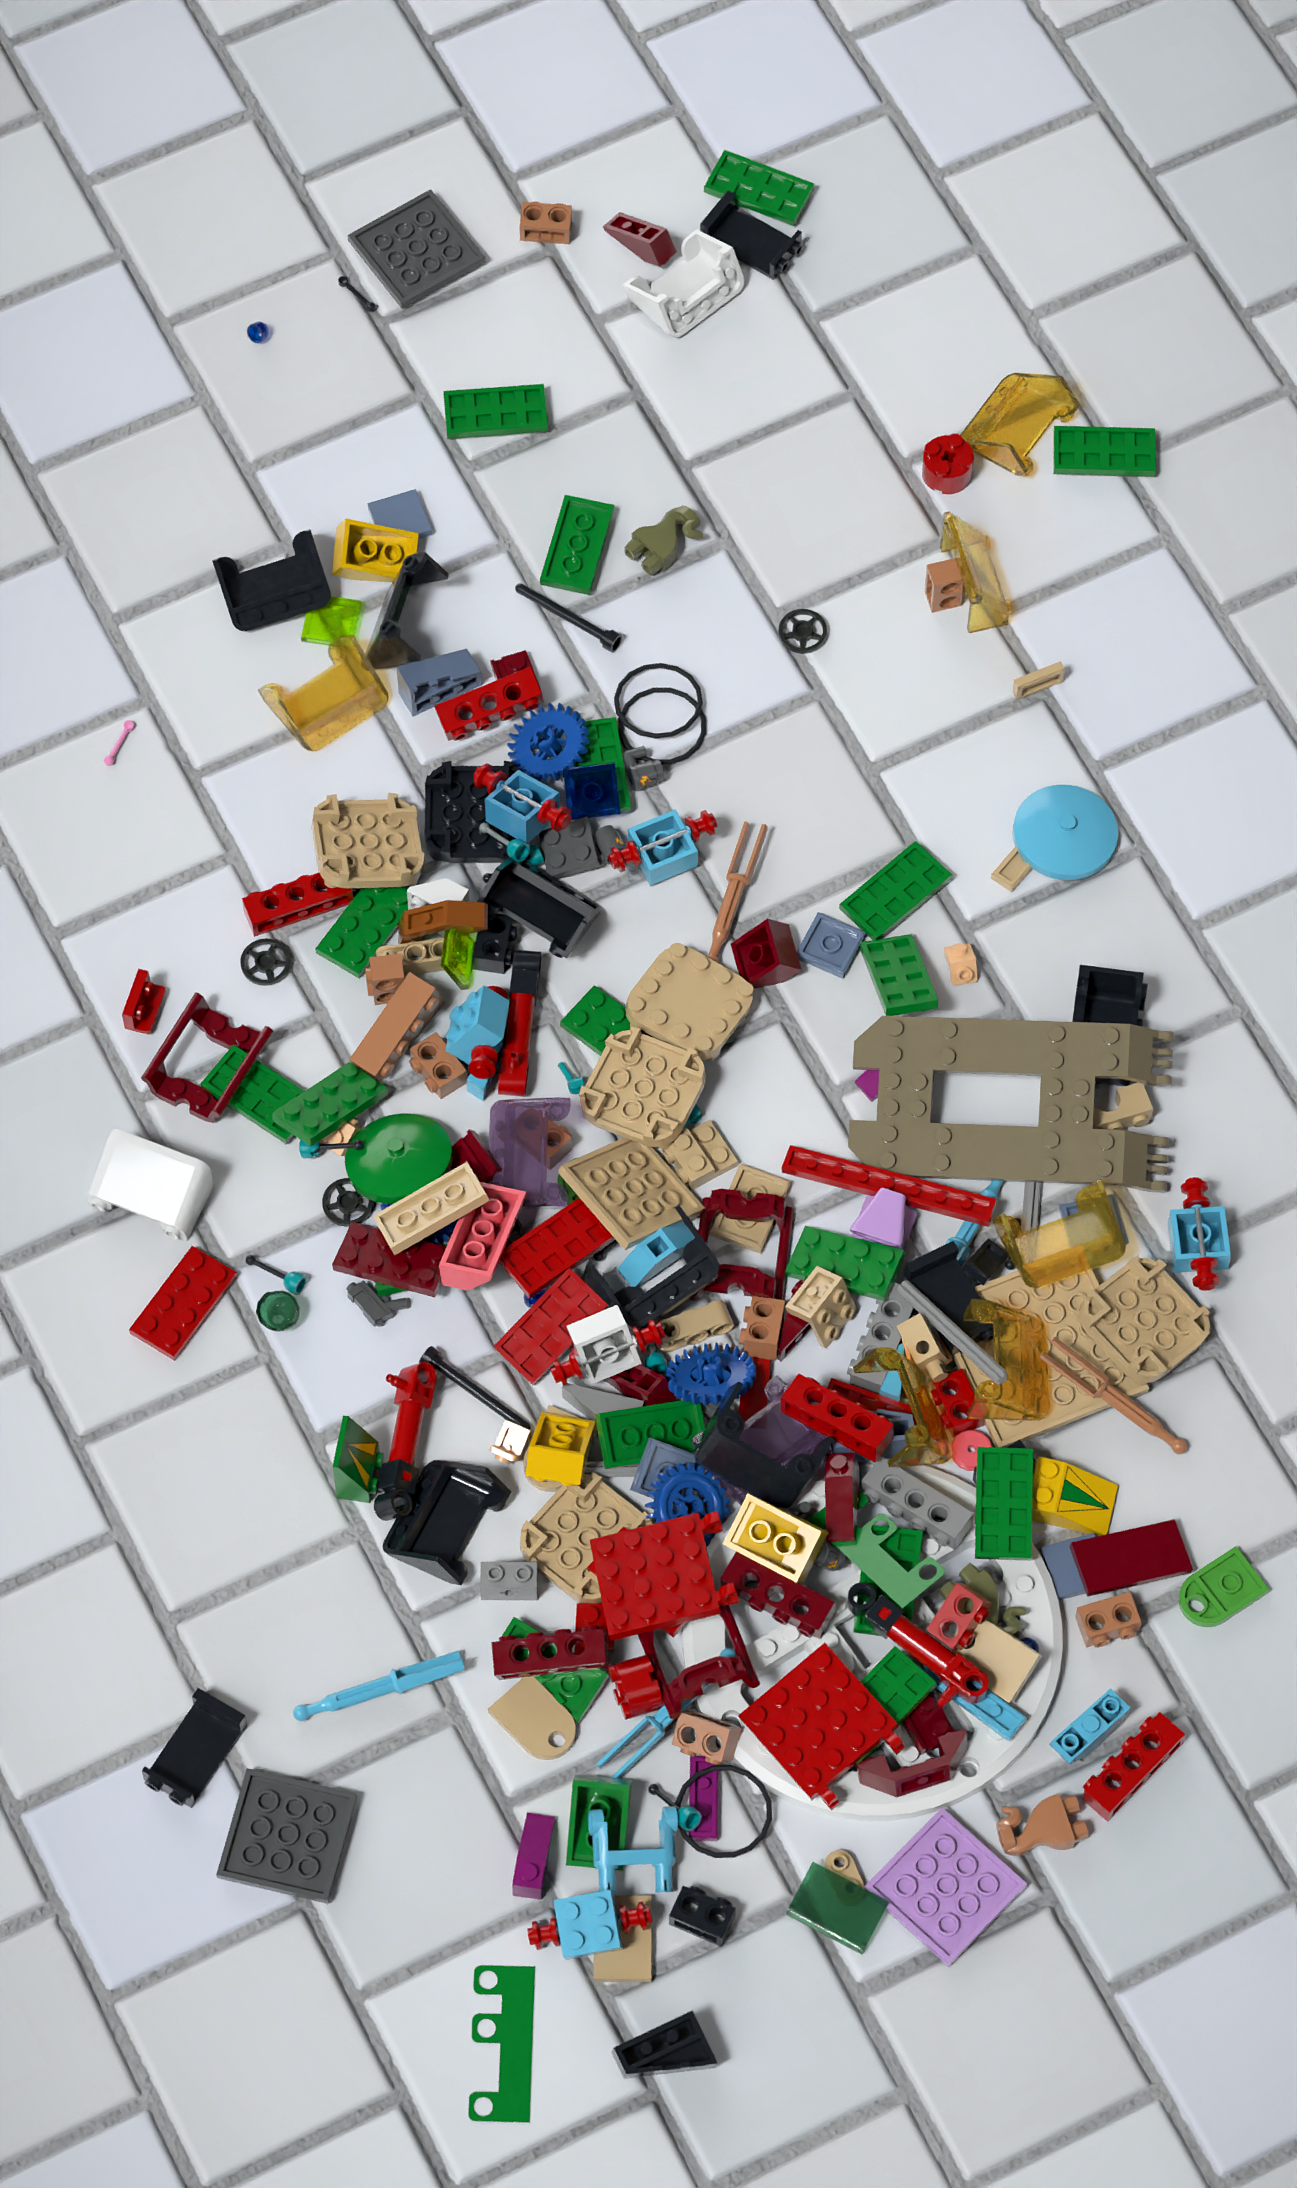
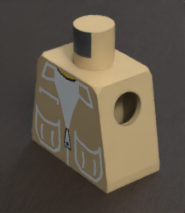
(925, 1346)

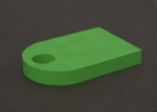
(1223, 1589)

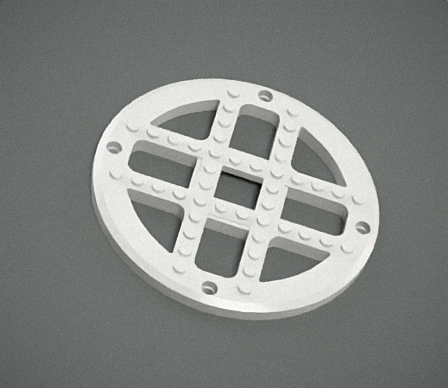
(1022, 1585)

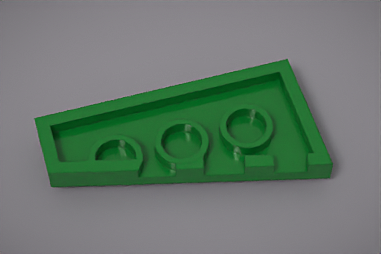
(571, 1689)

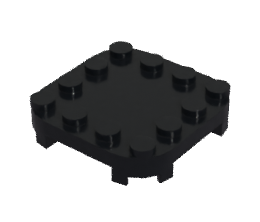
(454, 815)

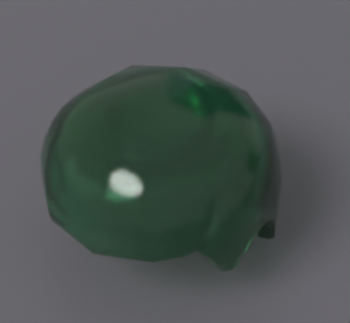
(278, 1310)

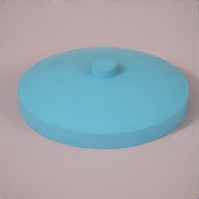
(1065, 832)

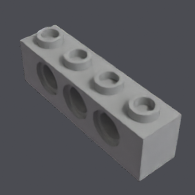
(880, 1324)
(911, 1490)

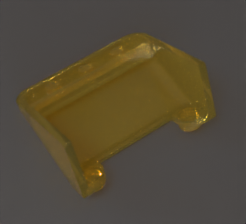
(1018, 417)
(971, 551)
(332, 699)
(1067, 1244)
(1017, 1349)
(927, 1440)

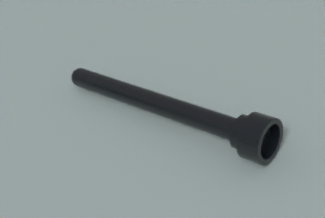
(609, 639)
(434, 1357)

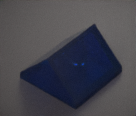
(591, 790)

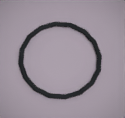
(663, 690)
(665, 734)
(768, 1811)

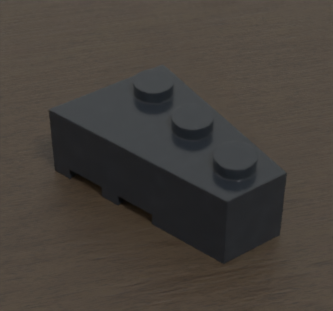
(666, 2049)

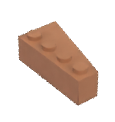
(397, 1027)

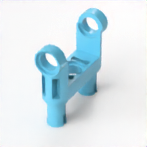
(661, 1858)

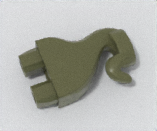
(660, 541)
(986, 1586)

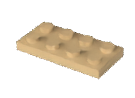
(431, 1208)

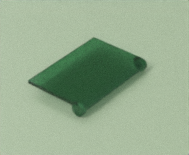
(837, 1908)

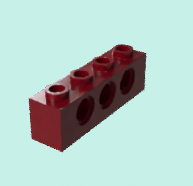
(813, 1623)
(593, 1657)

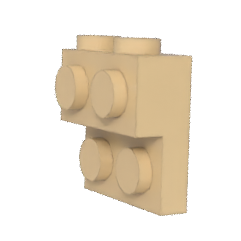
(700, 1155)

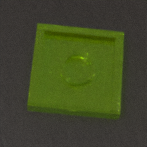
(331, 621)
(457, 957)

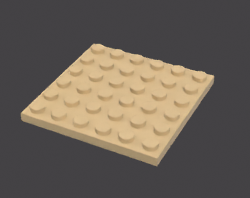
(1058, 1309)

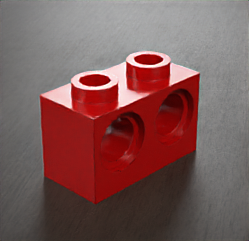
(955, 1403)
(954, 1611)

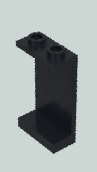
(752, 239)
(947, 1286)
(195, 1749)

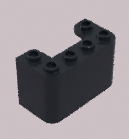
(1109, 997)

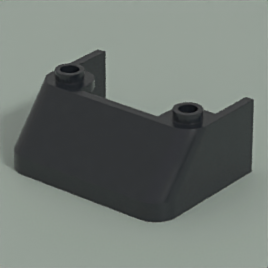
(699, 1272)
(748, 1468)

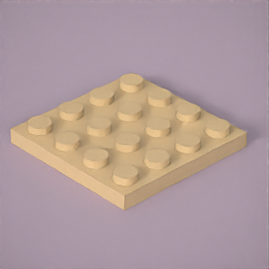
(630, 1190)

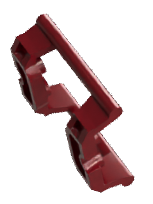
(218, 1031)
(757, 1209)
(694, 1678)

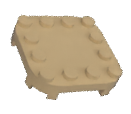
(367, 843)
(689, 1001)
(643, 1088)
(1144, 1320)
(562, 1531)

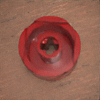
(947, 464)
(635, 1687)

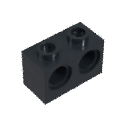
(489, 942)
(698, 1921)

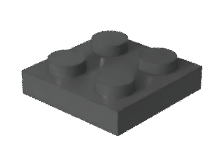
(570, 849)

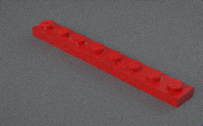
(869, 1180)

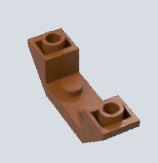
(441, 916)

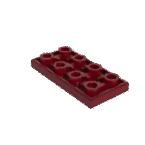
(1131, 1557)

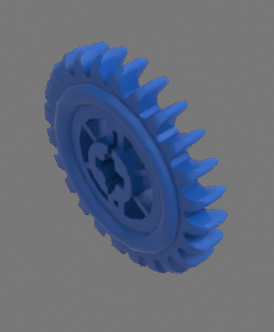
(539, 734)
(709, 1372)
(692, 1479)

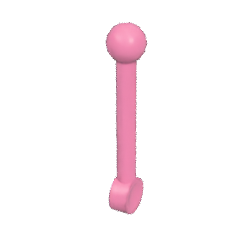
(128, 727)

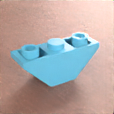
(655, 1254)
(1090, 1728)

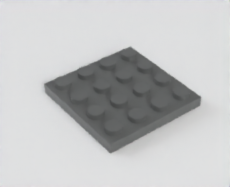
(416, 248)
(287, 1836)

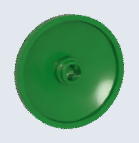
(398, 1157)

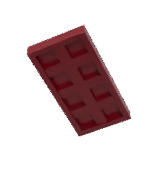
(369, 1257)

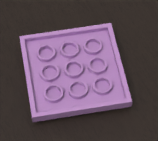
(946, 1886)

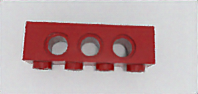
(497, 692)
(290, 911)
(844, 1430)
(1110, 1801)

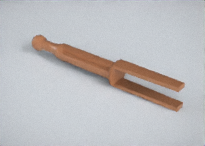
(735, 889)
(1113, 1397)

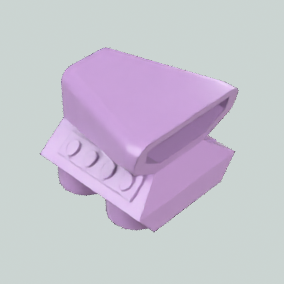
(884, 1219)

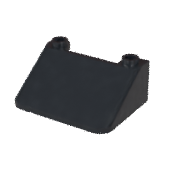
(274, 589)
(386, 645)
(540, 904)
(443, 1517)

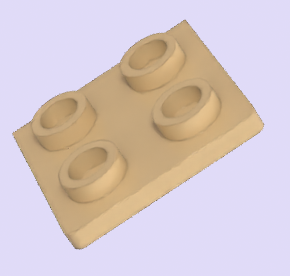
(824, 1304)

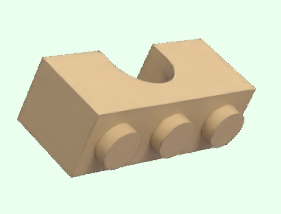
(1132, 1109)

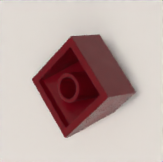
(766, 954)

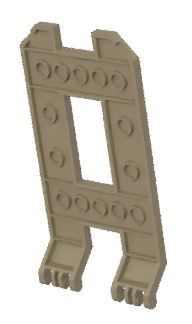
(1056, 1151)

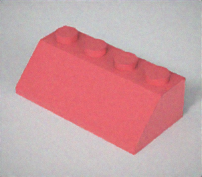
(480, 1239)

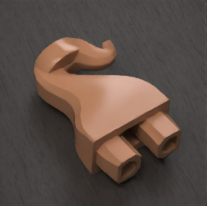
(1045, 1827)

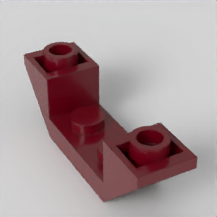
(877, 1775)

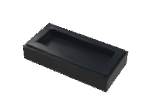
(985, 1261)

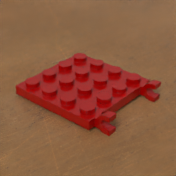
(658, 1575)
(820, 1723)

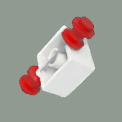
(605, 1346)

